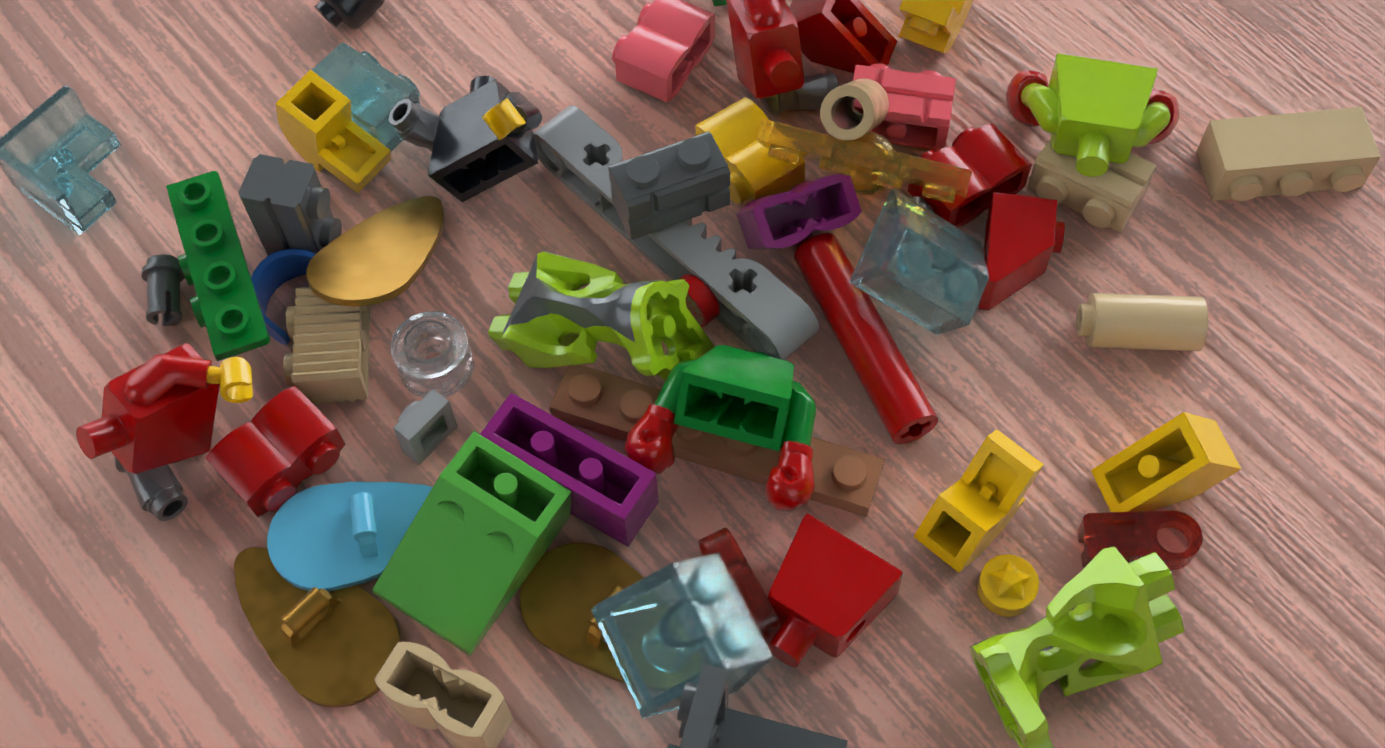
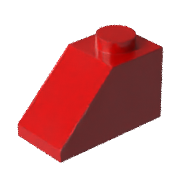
(841, 34)
(1018, 243)

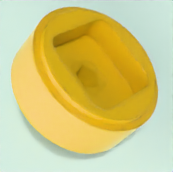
(1007, 585)

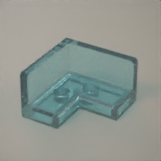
(51, 159)

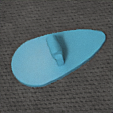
(341, 532)

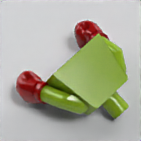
(1094, 109)

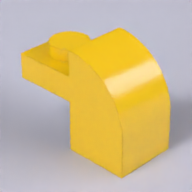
(933, 22)
(322, 131)
(980, 502)

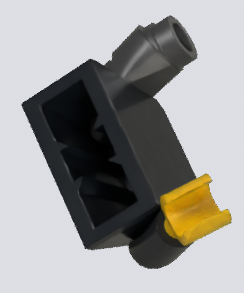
(474, 138)

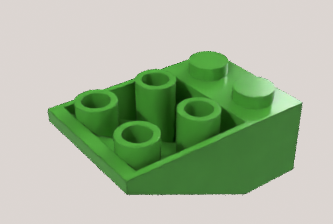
(473, 542)

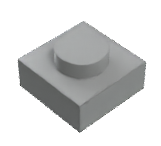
(424, 426)

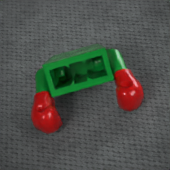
(741, 399)

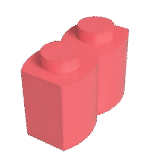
(664, 47)

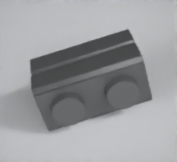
(670, 185)
(288, 205)

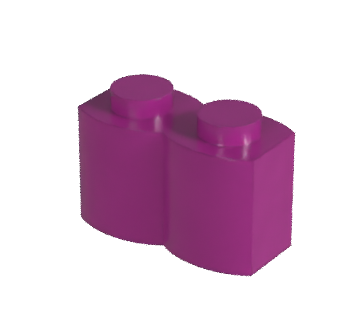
(792, 215)

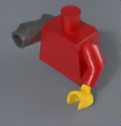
(771, 58)
(163, 417)

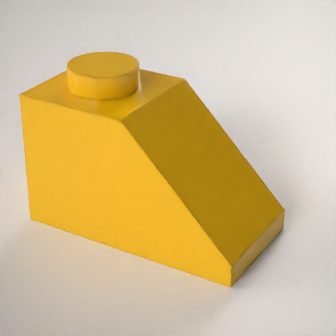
(1166, 465)

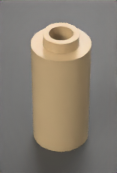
(841, 117)
(1143, 322)

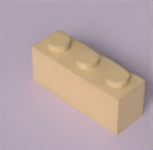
(1287, 154)

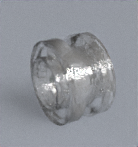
(427, 334)

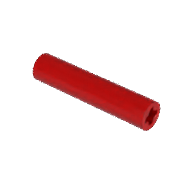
(865, 340)

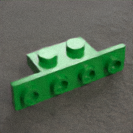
(216, 267)

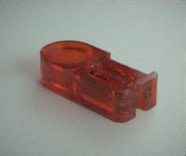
(1136, 535)
(744, 579)

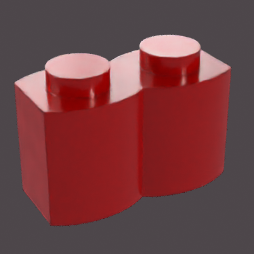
(995, 167)
(276, 451)

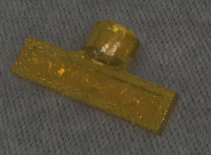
(867, 160)

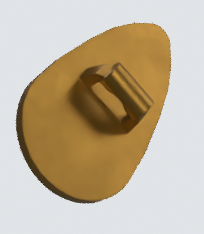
(378, 255)
(560, 598)
(316, 638)

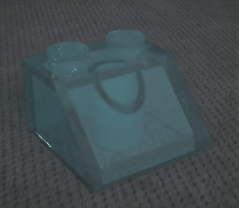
(922, 266)
(674, 625)

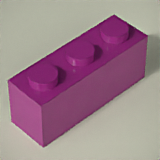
(605, 485)

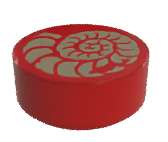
(700, 300)

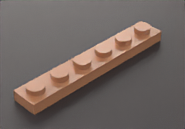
(615, 404)

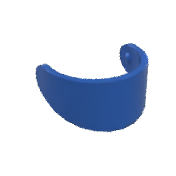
(271, 274)

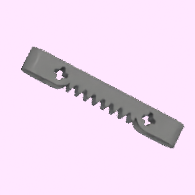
(749, 296)

